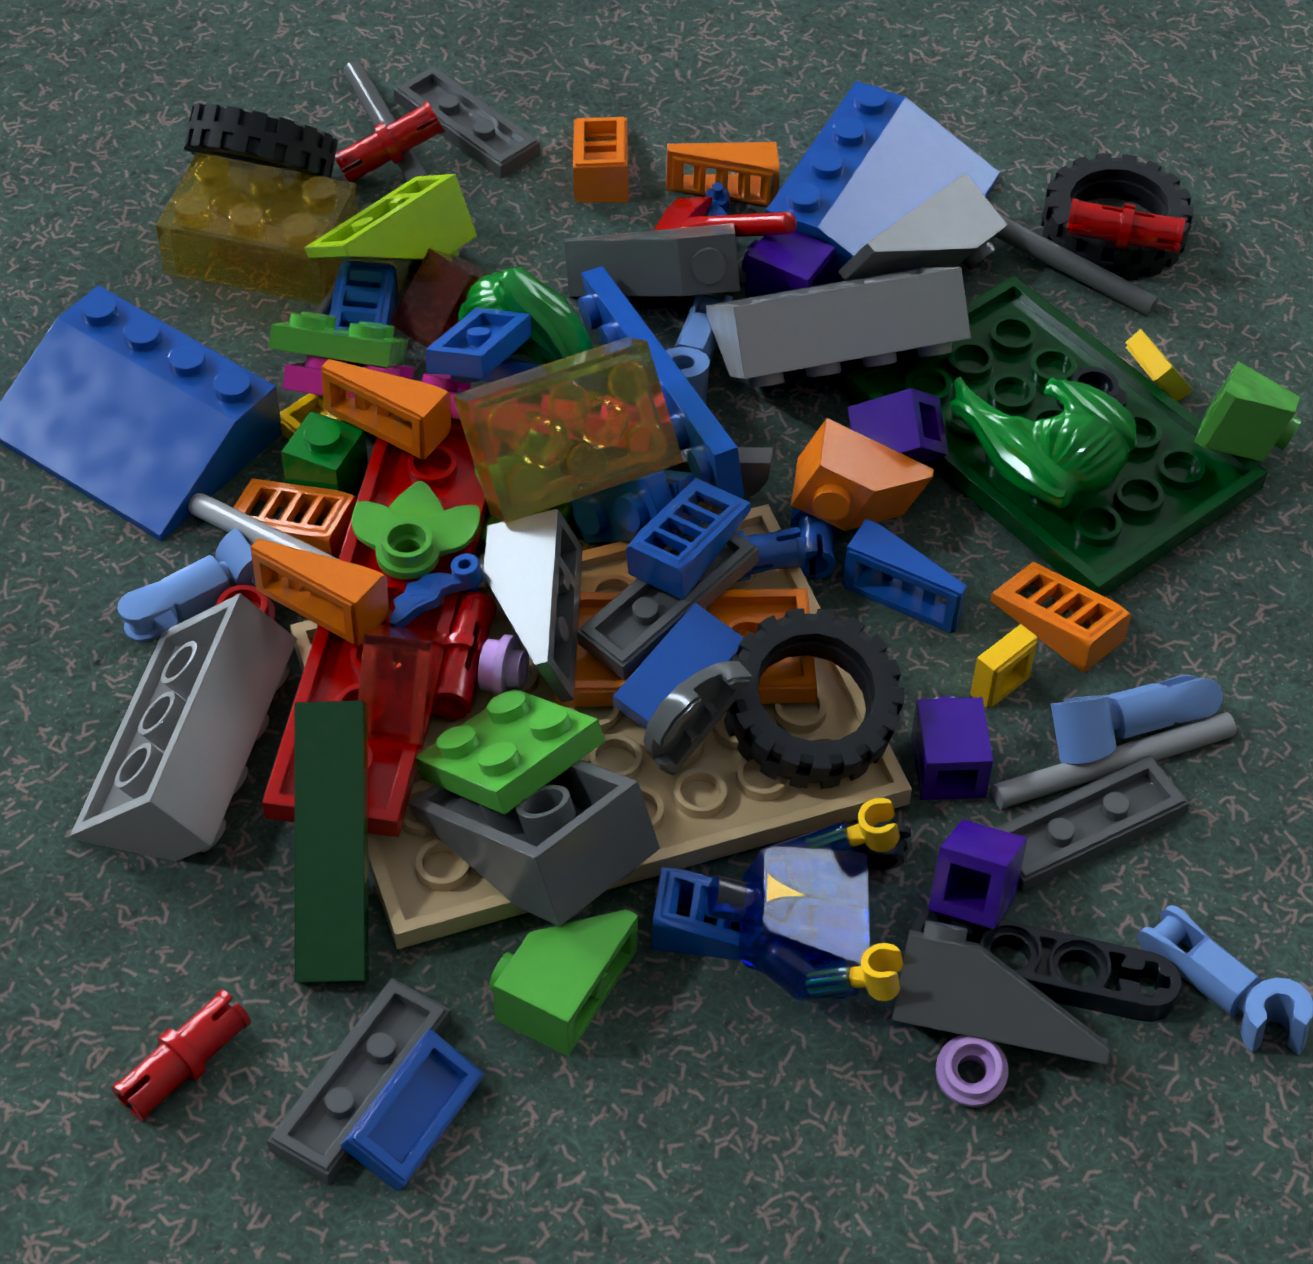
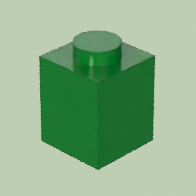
(326, 455)

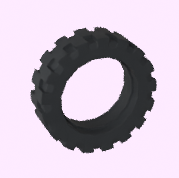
(260, 139)
(1120, 179)
(850, 649)

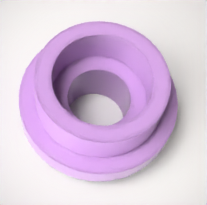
(502, 665)
(975, 1049)

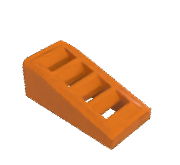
(753, 161)
(601, 166)
(388, 406)
(313, 502)
(322, 588)
(1065, 636)

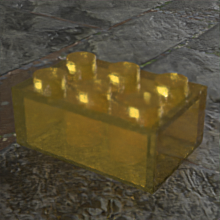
(250, 227)
(568, 429)

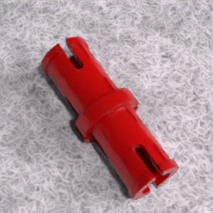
(388, 142)
(1125, 226)
(462, 655)
(181, 1055)

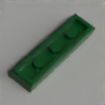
(331, 841)

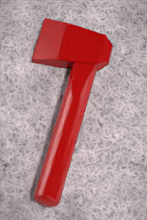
(691, 212)

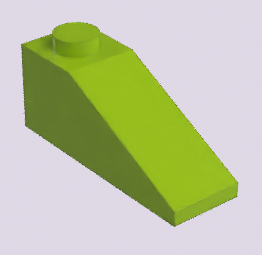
(403, 224)

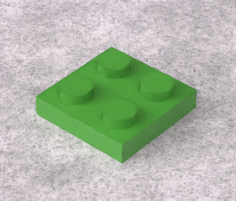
(318, 336)
(509, 750)

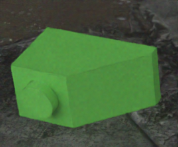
(1249, 416)
(563, 977)

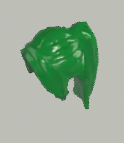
(554, 323)
(1056, 454)

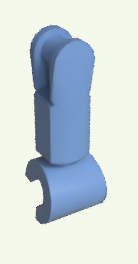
(697, 344)
(187, 591)
(1089, 724)
(1230, 982)

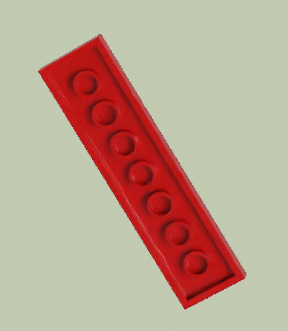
(335, 664)

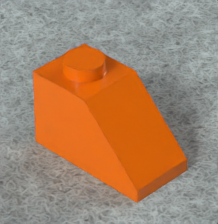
(854, 478)

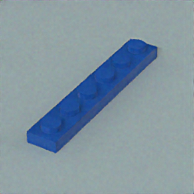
(699, 434)

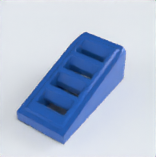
(364, 286)
(680, 573)
(902, 578)
(691, 934)

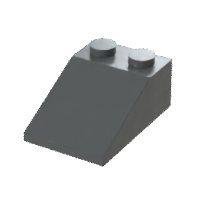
(555, 845)

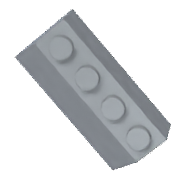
(841, 323)
(188, 734)

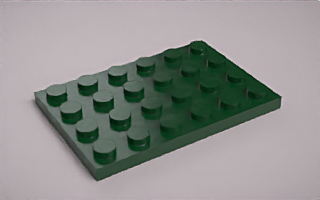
(1103, 535)

